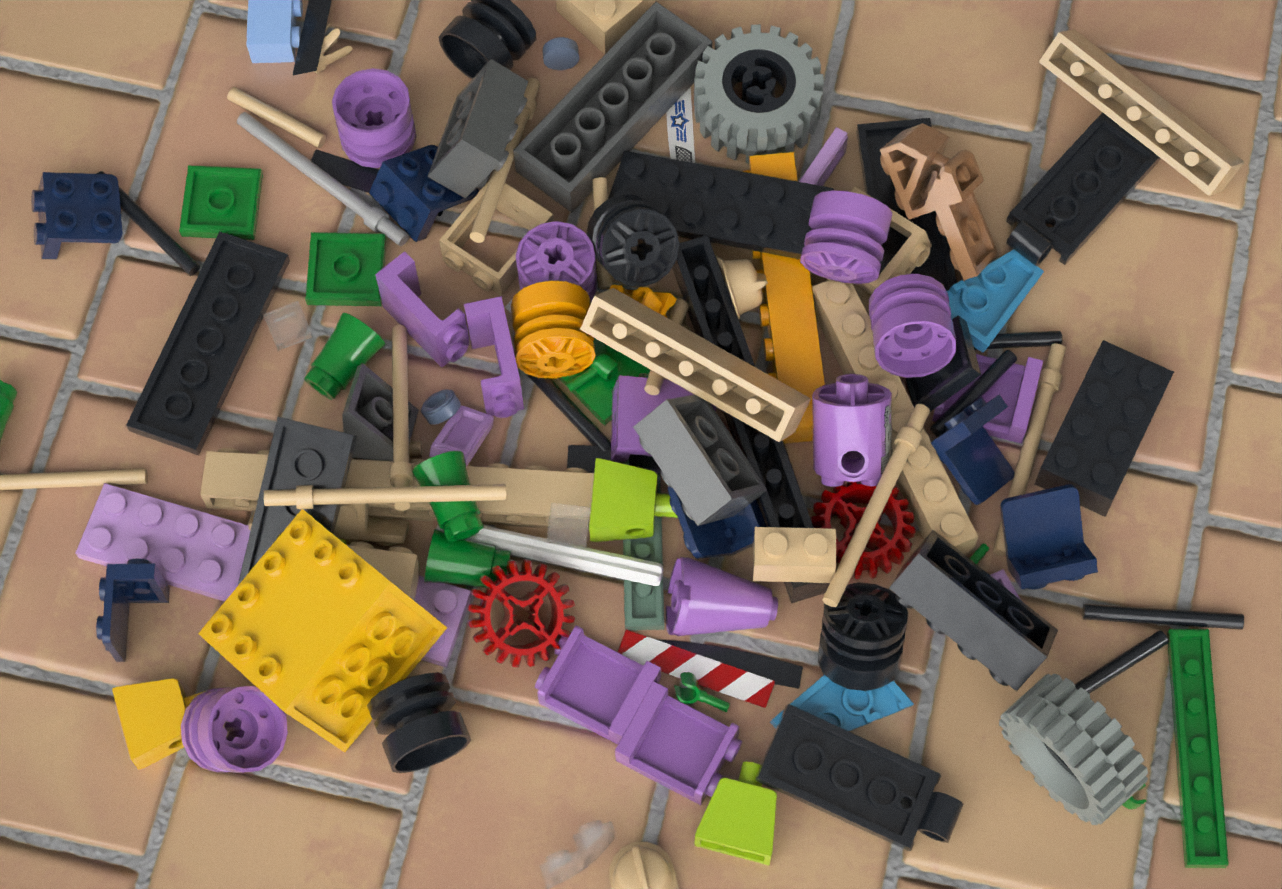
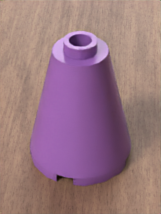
(715, 601)

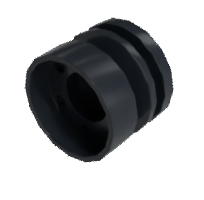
(487, 32)
(616, 229)
(863, 637)
(418, 722)

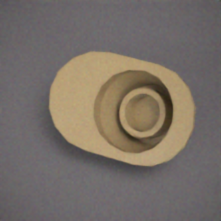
(742, 283)
(642, 867)

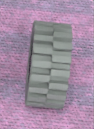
(762, 122)
(1073, 748)

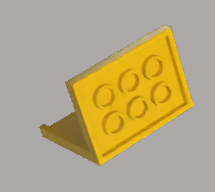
(321, 631)

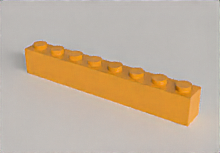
(789, 310)

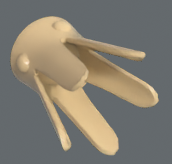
(328, 42)

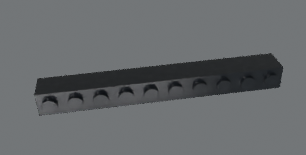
(717, 322)

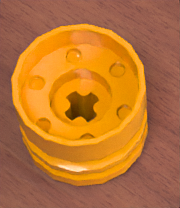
(548, 329)

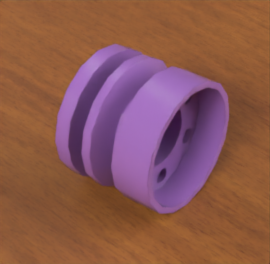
(373, 117)
(846, 237)
(557, 254)
(912, 325)
(254, 727)

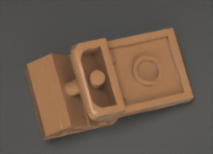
(925, 187)

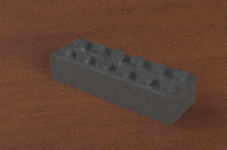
(611, 107)

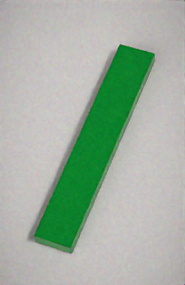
(1197, 749)

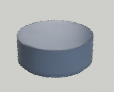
(560, 53)
(440, 406)

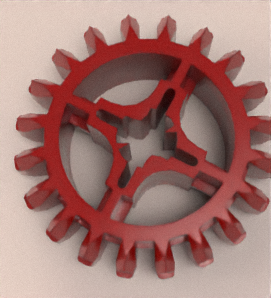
(883, 550)
(533, 600)

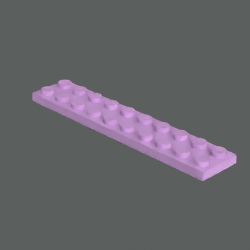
(208, 552)

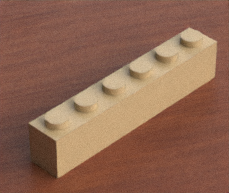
(1141, 112)
(695, 364)

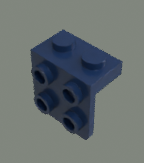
(411, 195)
(76, 210)
(972, 452)
(719, 537)
(1045, 537)
(125, 584)

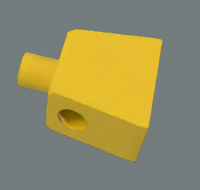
(152, 718)

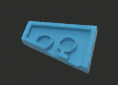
(993, 296)
(849, 707)

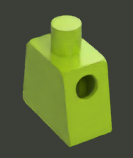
(625, 502)
(740, 818)

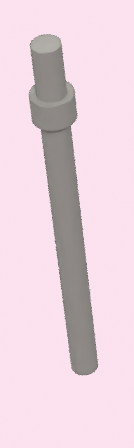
(373, 217)

